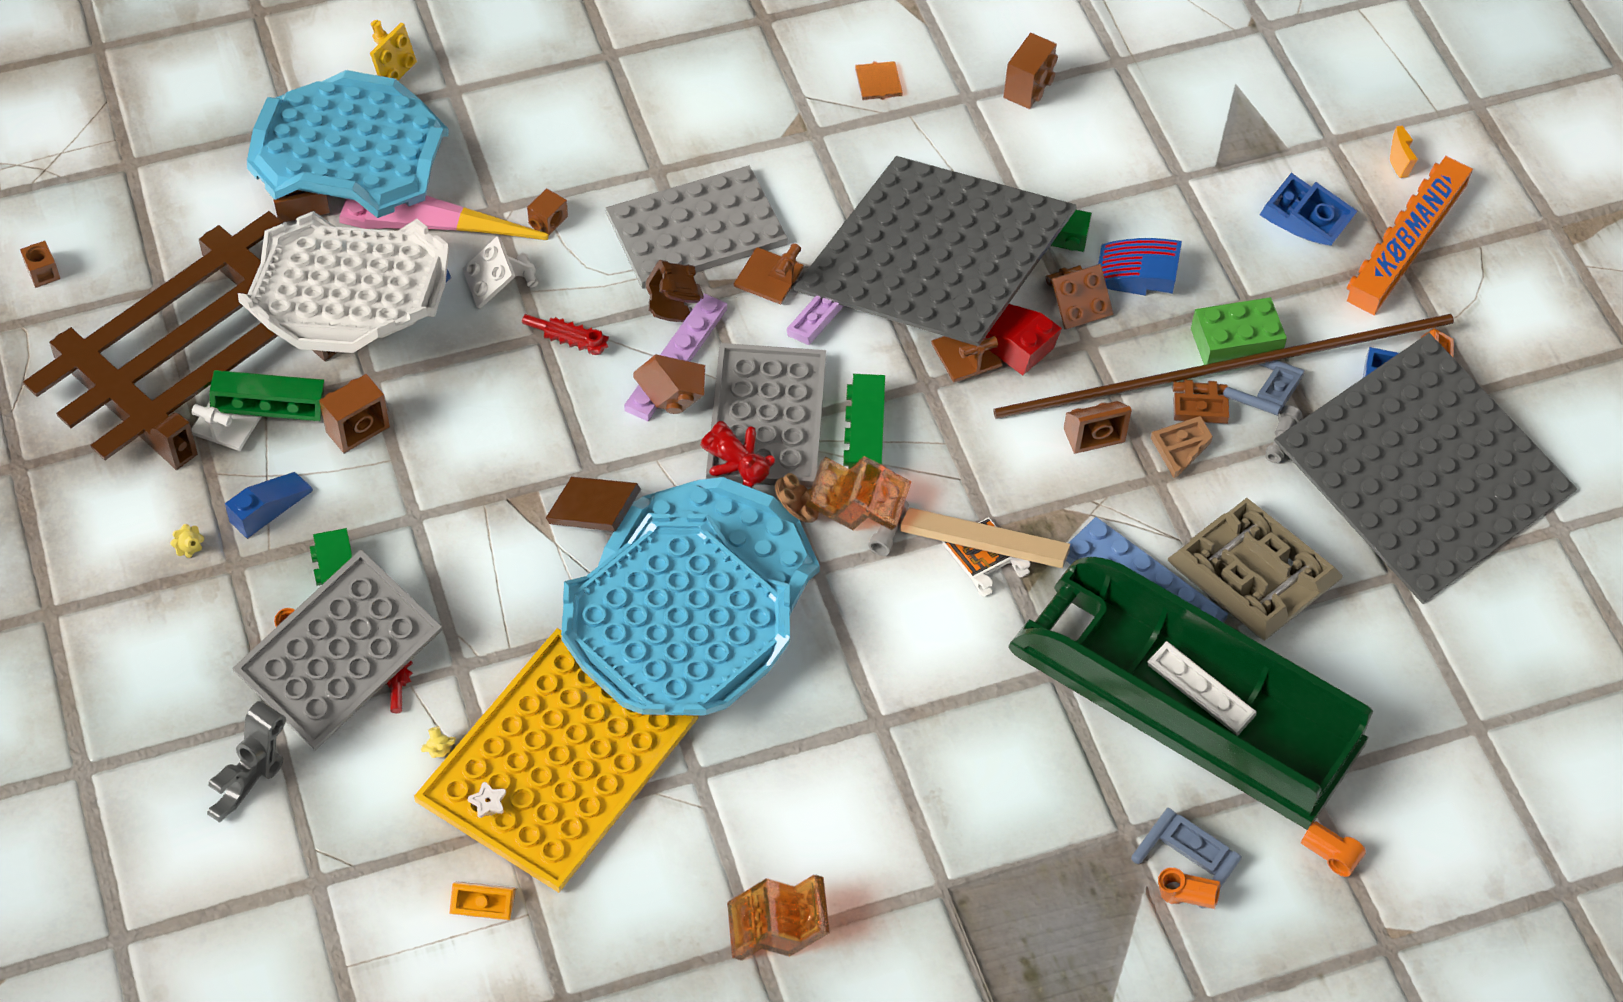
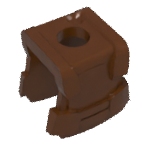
(669, 288)

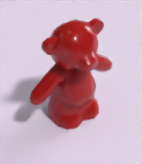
(738, 456)

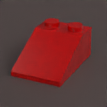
(1023, 337)

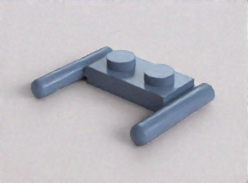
(1275, 390)
(1191, 843)

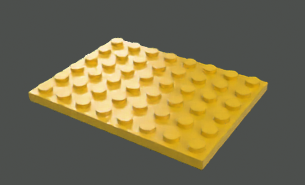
(561, 756)

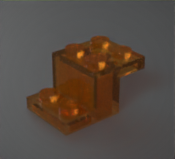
(858, 493)
(778, 917)

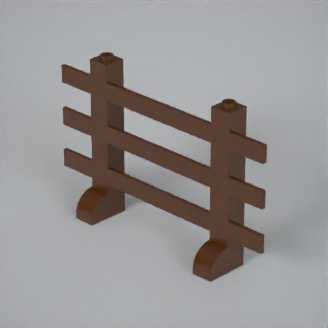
(115, 387)

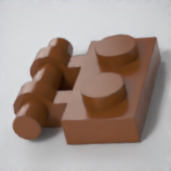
(1209, 404)

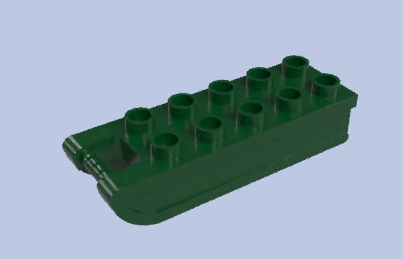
(1286, 755)

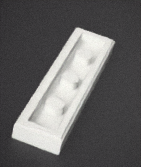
(1202, 688)

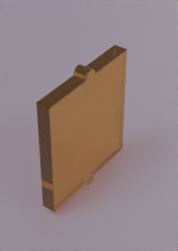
(878, 80)

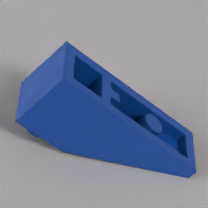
(264, 502)

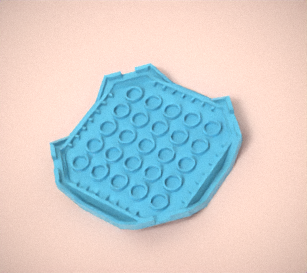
(348, 140)
(747, 519)
(676, 619)

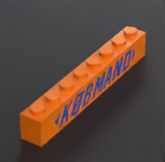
(1409, 235)

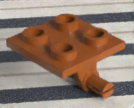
(770, 274)
(1080, 294)
(964, 359)

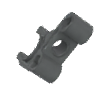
(256, 757)

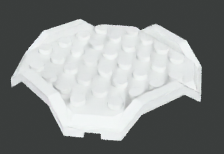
(345, 284)

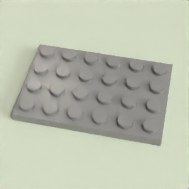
(697, 223)
(777, 395)
(337, 649)

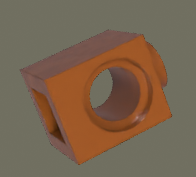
(547, 211)
(40, 264)

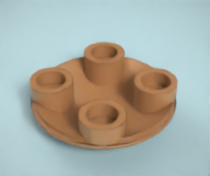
(794, 498)

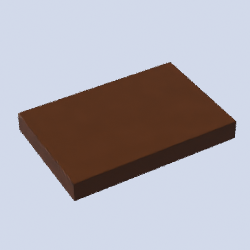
(593, 503)

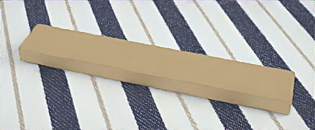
(985, 537)

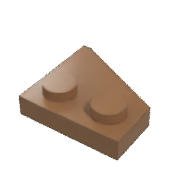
(1181, 443)

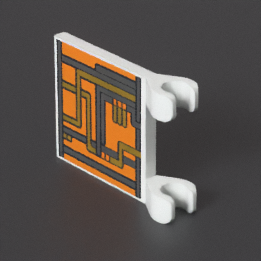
(980, 563)

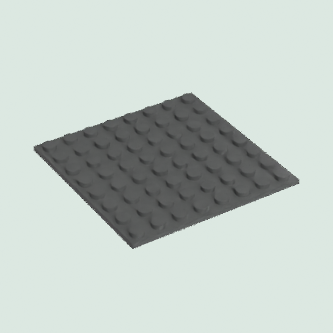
(936, 249)
(1425, 467)

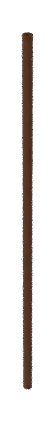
(1222, 366)

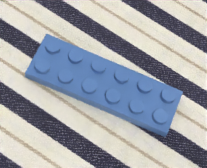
(1102, 541)

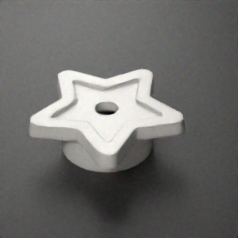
(487, 808)

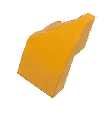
(1401, 155)

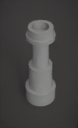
(1287, 418)
(882, 540)

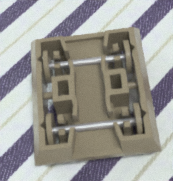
(1247, 572)

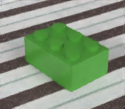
(1237, 330)

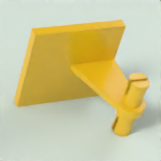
(394, 51)

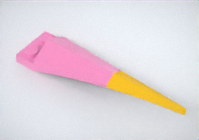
(435, 215)

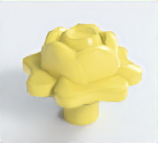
(187, 540)
(438, 744)

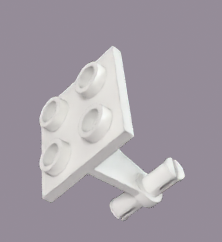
(494, 270)
(223, 428)

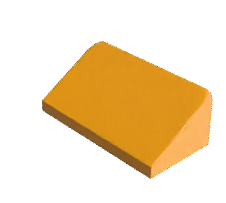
(482, 900)

